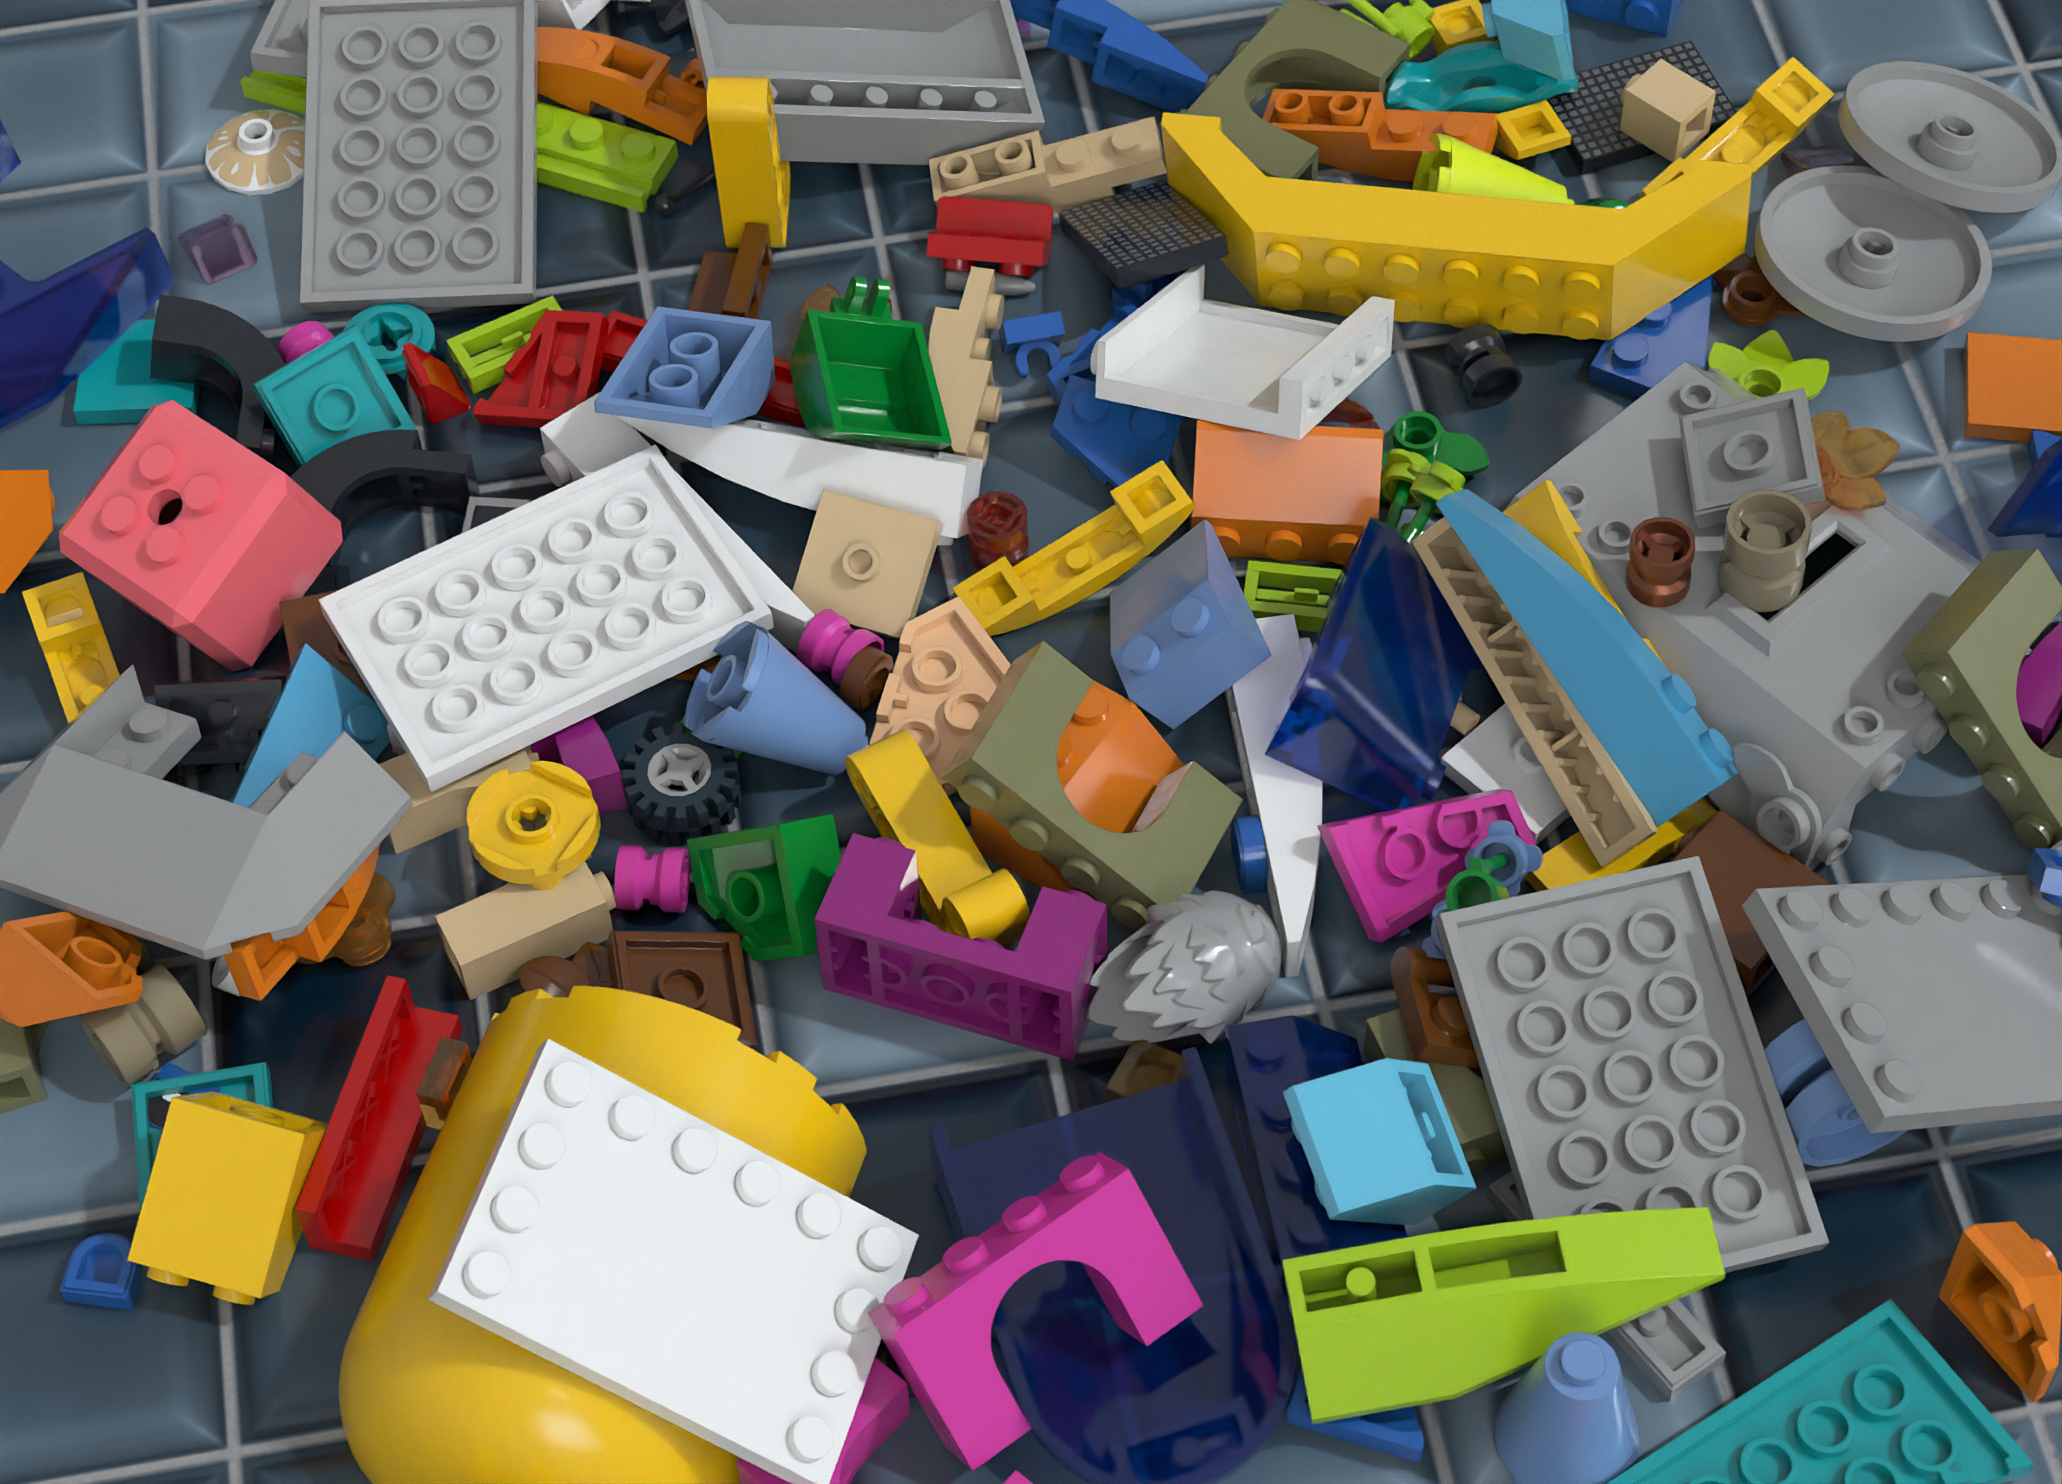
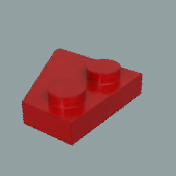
(550, 372)

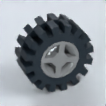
(680, 759)

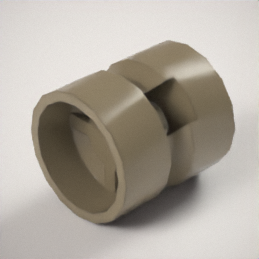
(1765, 549)
(136, 1032)

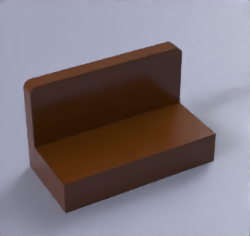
(735, 281)

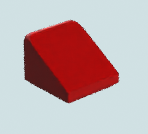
(434, 385)

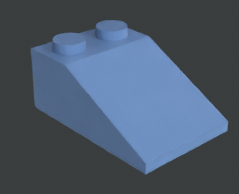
(693, 370)
(1183, 629)

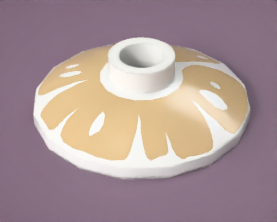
(258, 152)

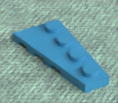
(308, 719)

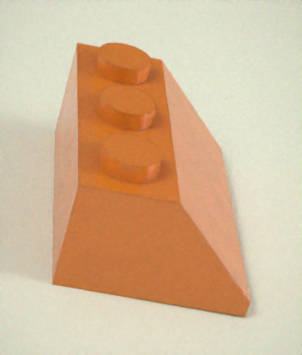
(1285, 493)
(1108, 769)

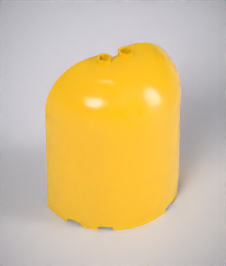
(460, 1405)

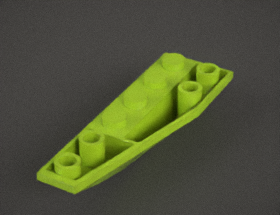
(1480, 1302)

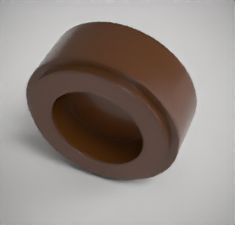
(865, 678)

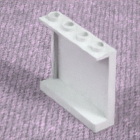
(1238, 360)

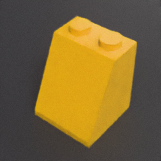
(225, 1195)

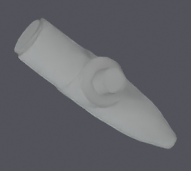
(1004, 283)

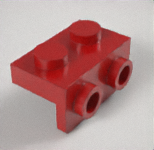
(991, 231)

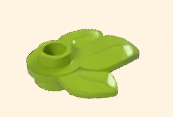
(1768, 367)

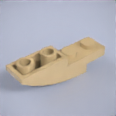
(1054, 173)
(963, 365)

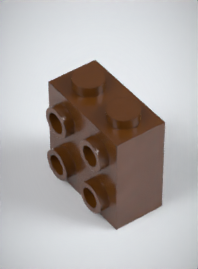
(1734, 866)

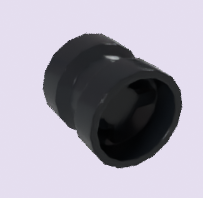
(1484, 368)

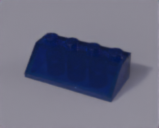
(1260, 1065)

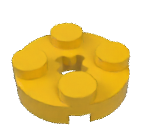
(539, 855)

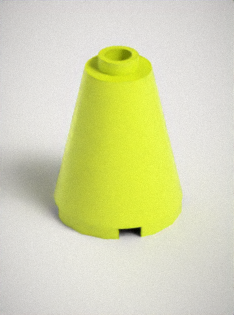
(1471, 171)

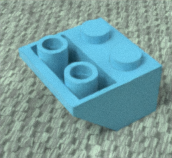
(1379, 1143)

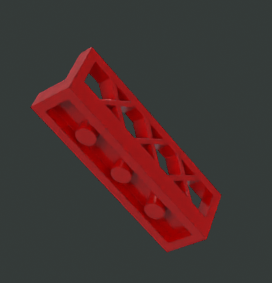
(373, 1127)

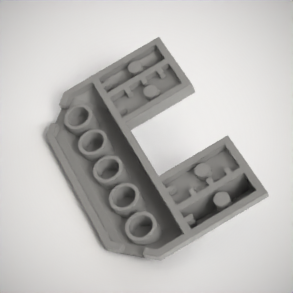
(173, 865)

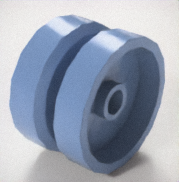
(1816, 1103)

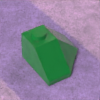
(768, 882)

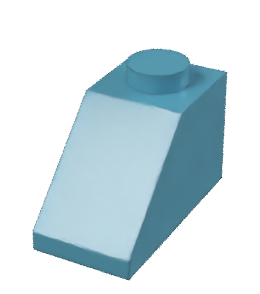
(1532, 34)

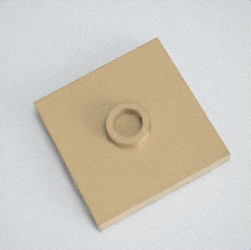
(866, 563)

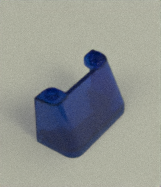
(1378, 678)

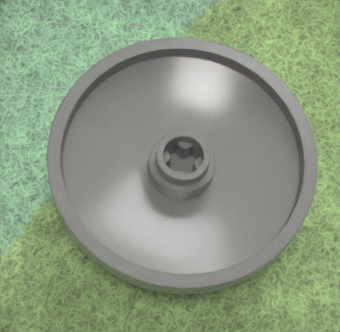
(1952, 136)
(1871, 254)

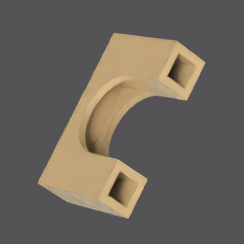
(516, 922)

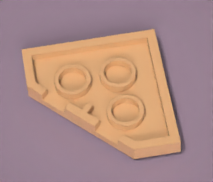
(940, 683)

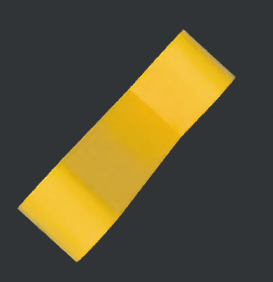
(747, 158)
(953, 877)

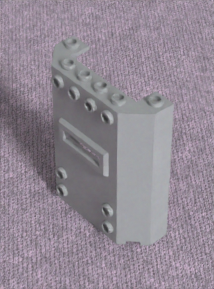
(1826, 671)

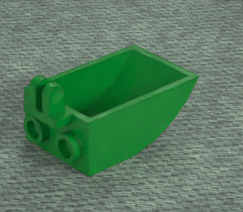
(867, 374)

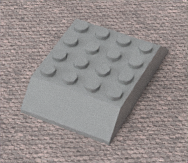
(875, 73)

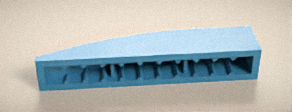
(1600, 661)

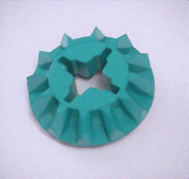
(402, 324)

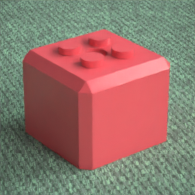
(227, 557)

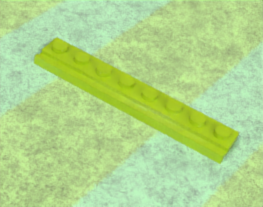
(572, 148)

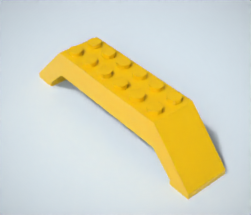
(1459, 254)

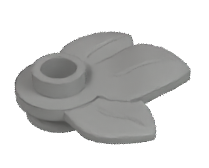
(1768, 802)

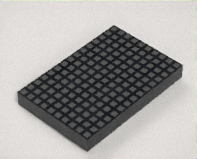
(1596, 110)
(1143, 234)

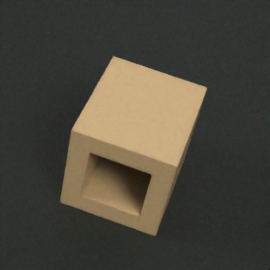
(1666, 110)

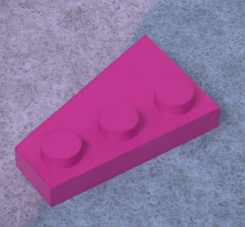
(1406, 857)

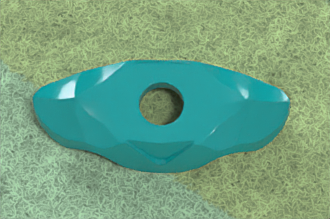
(1447, 81)

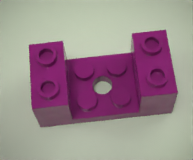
(888, 956)

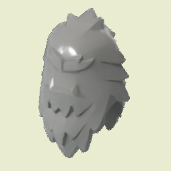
(1188, 970)

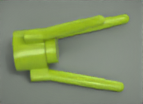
(1402, 22)

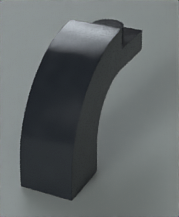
(222, 353)
(383, 473)

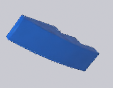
(1121, 48)

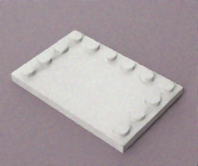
(543, 616)
(675, 1267)

